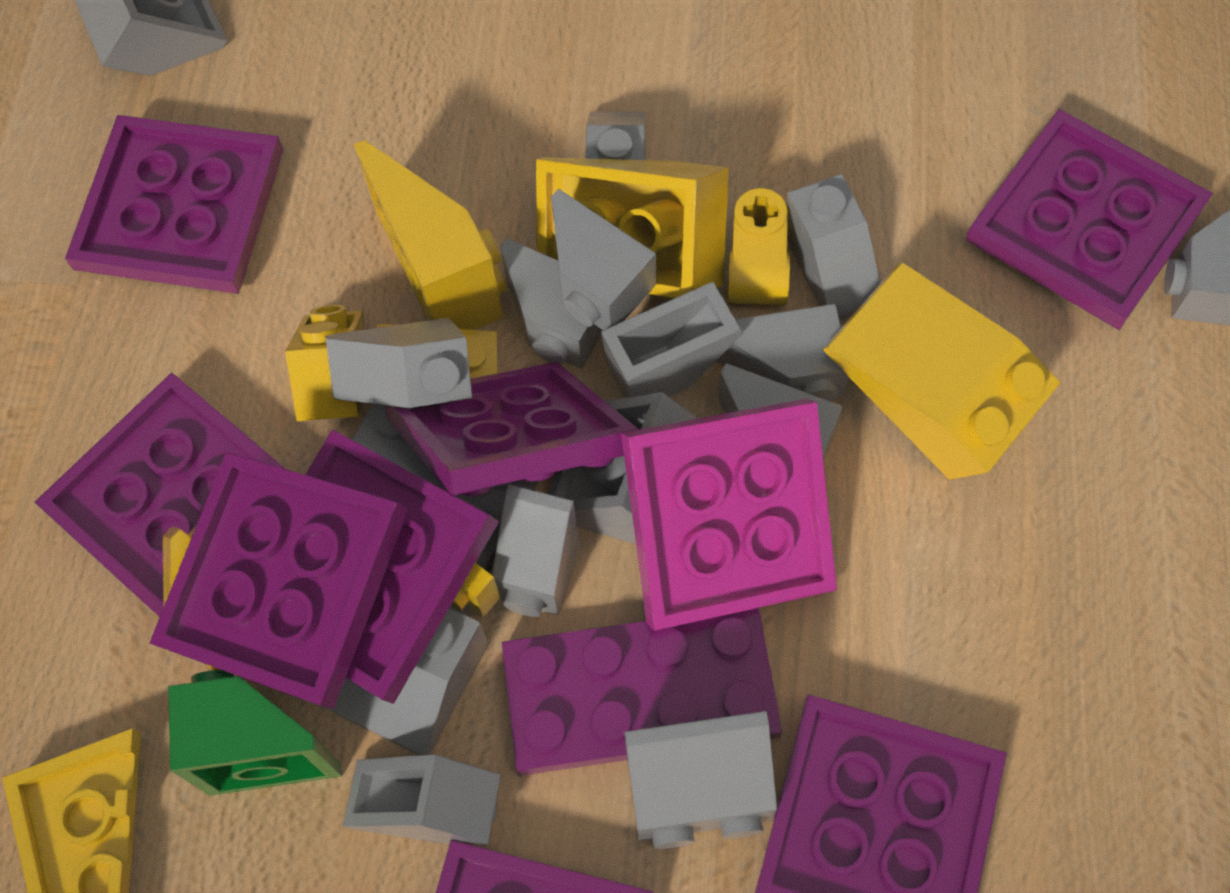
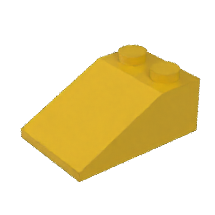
(662, 204)
(435, 242)
(941, 372)

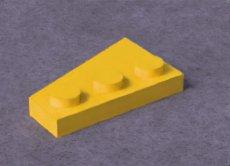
(77, 817)

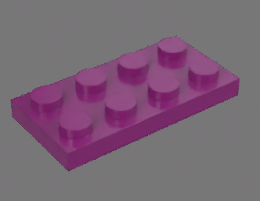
(589, 686)

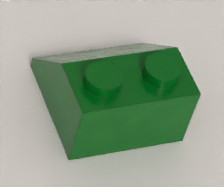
(237, 740)

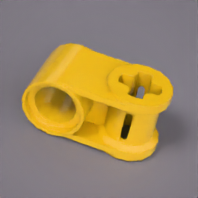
(759, 254)

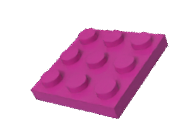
(729, 512)

